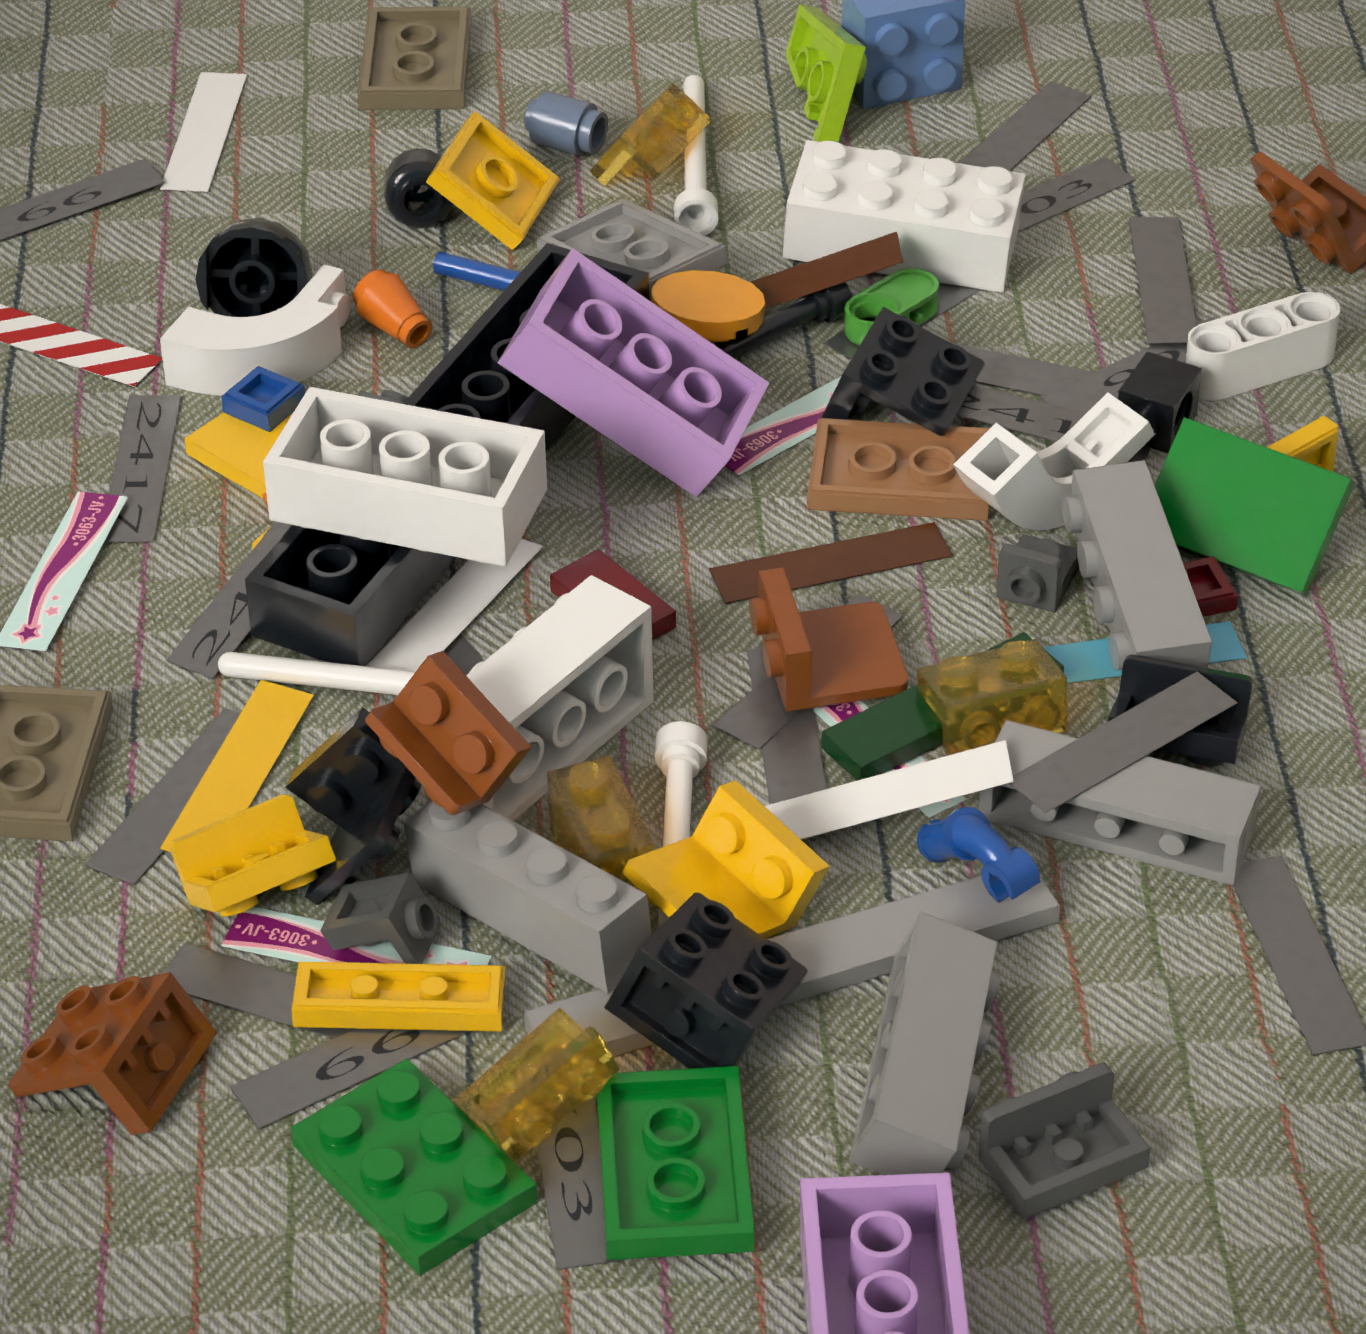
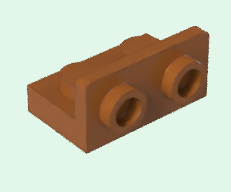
(449, 736)

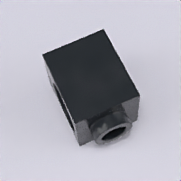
(1162, 394)

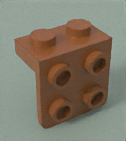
(1316, 209)
(824, 652)

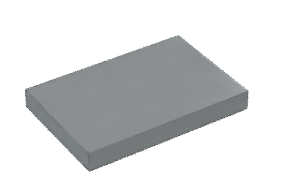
(638, 240)

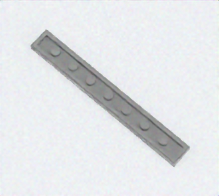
(847, 948)

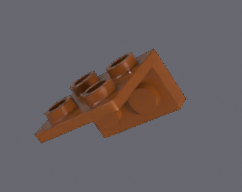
(123, 1039)

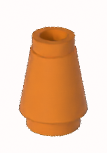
(391, 307)

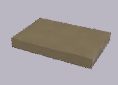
(415, 58)
(48, 757)

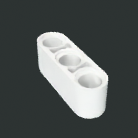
(1264, 344)

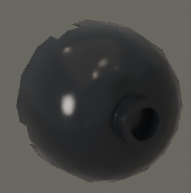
(252, 269)

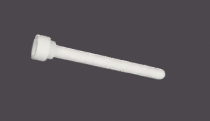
(696, 206)
(314, 673)
(680, 756)

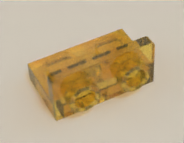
(654, 137)

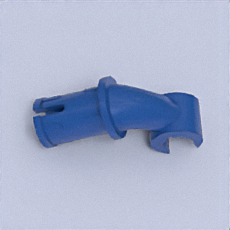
(970, 837)

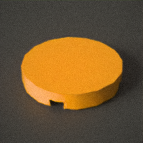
(710, 303)

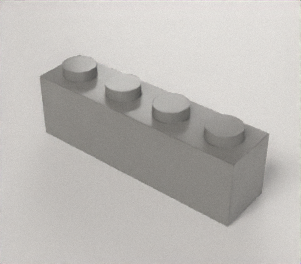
(1134, 566)
(1142, 812)
(529, 890)
(927, 1051)

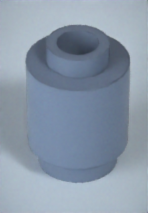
(566, 124)

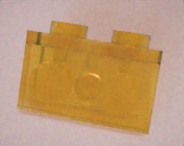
(987, 688)
(538, 1084)

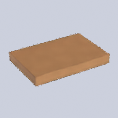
(892, 470)

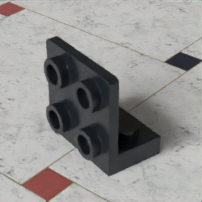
(907, 373)
(361, 792)
(704, 985)

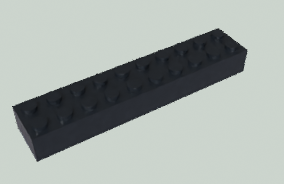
(350, 594)

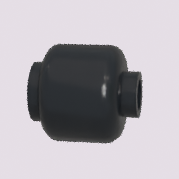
(409, 195)

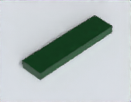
(889, 732)

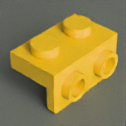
(247, 855)

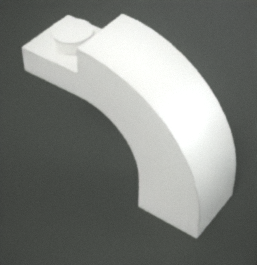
(297, 341)
(1031, 484)

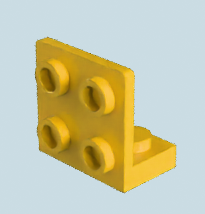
(737, 859)

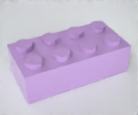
(634, 373)
(881, 1255)

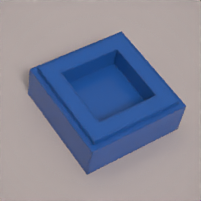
(263, 398)

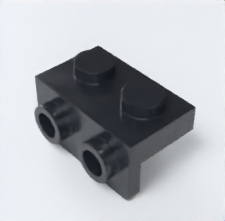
(1210, 742)

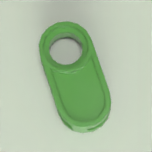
(905, 292)

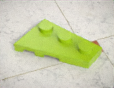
(827, 66)

